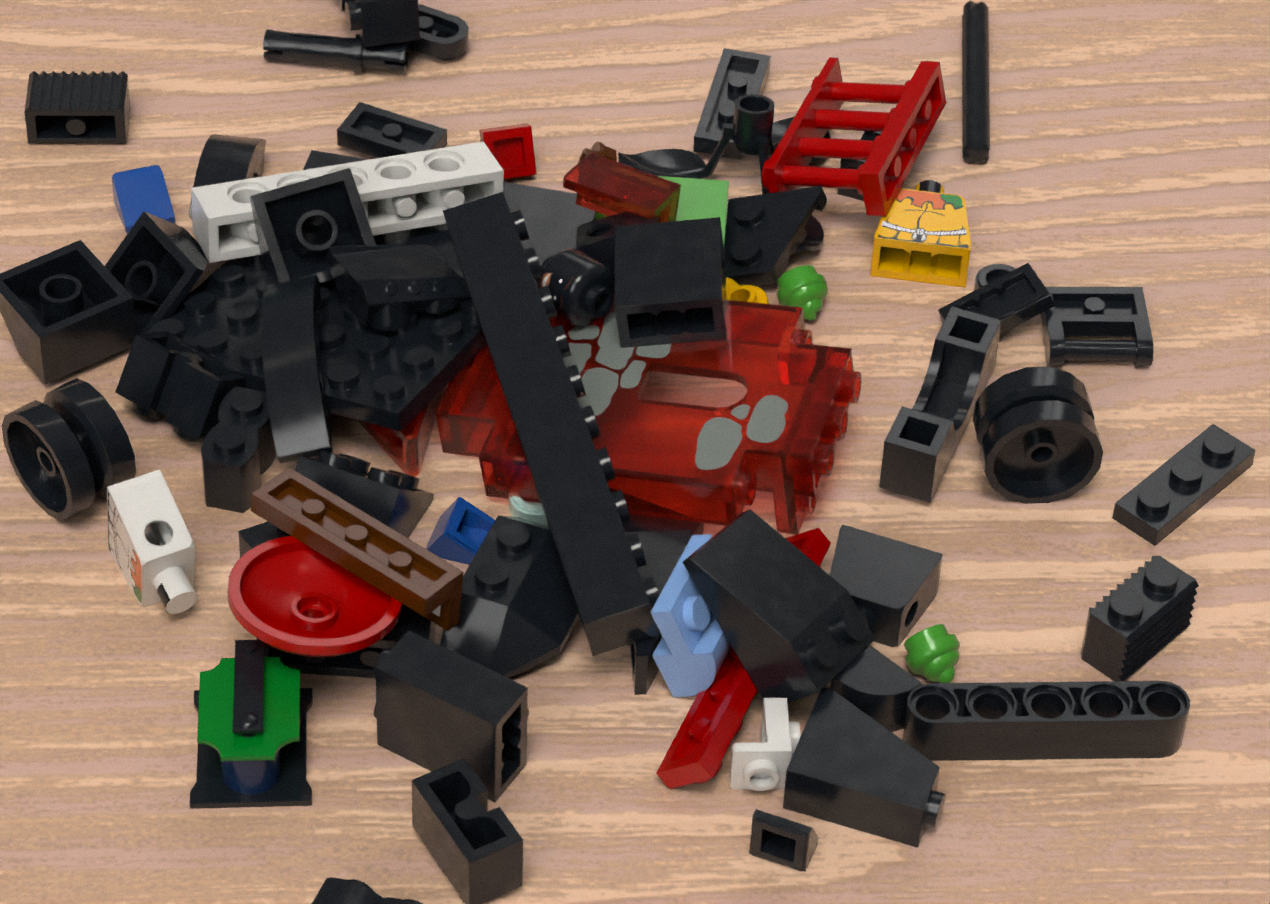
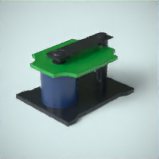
(251, 733)

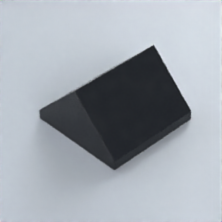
(306, 218)

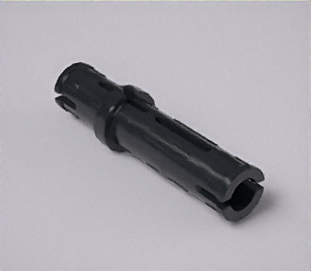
(335, 51)

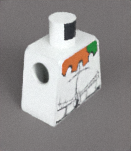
(153, 561)

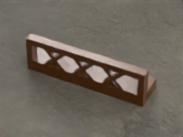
(362, 546)

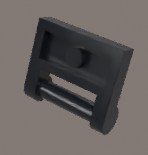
(1097, 314)

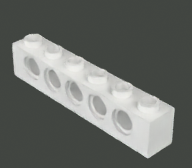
(394, 191)

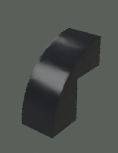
(228, 160)

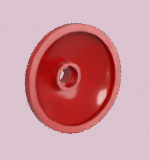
(307, 601)

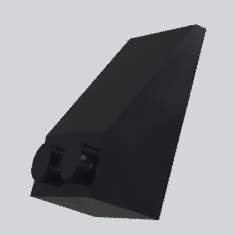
(777, 608)

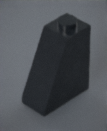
(861, 775)

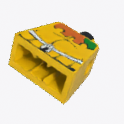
(923, 238)

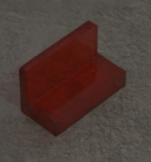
(618, 188)

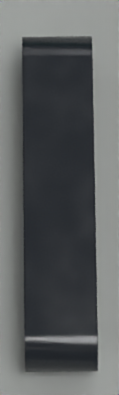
(1046, 720)

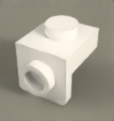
(765, 763)

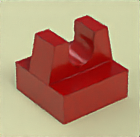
(511, 148)

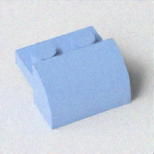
(691, 637)

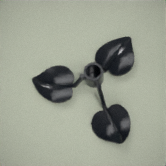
(753, 135)

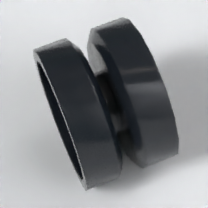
(1037, 435)
(68, 448)

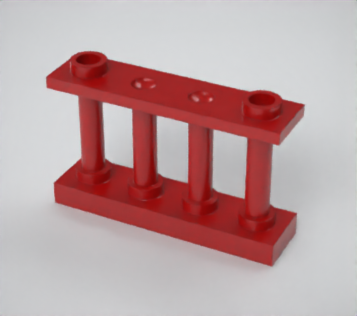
(886, 157)

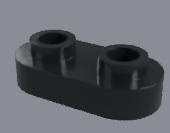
(440, 34)

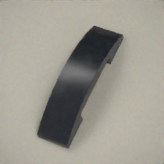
(293, 368)

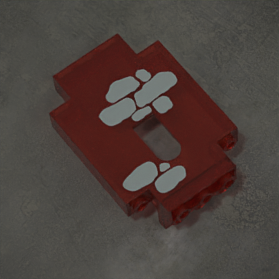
(675, 455)

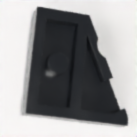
(766, 231)

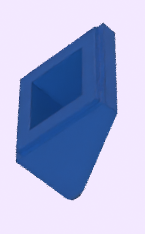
(141, 191)
(459, 532)

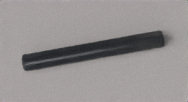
(975, 82)

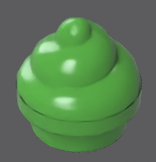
(802, 289)
(933, 654)

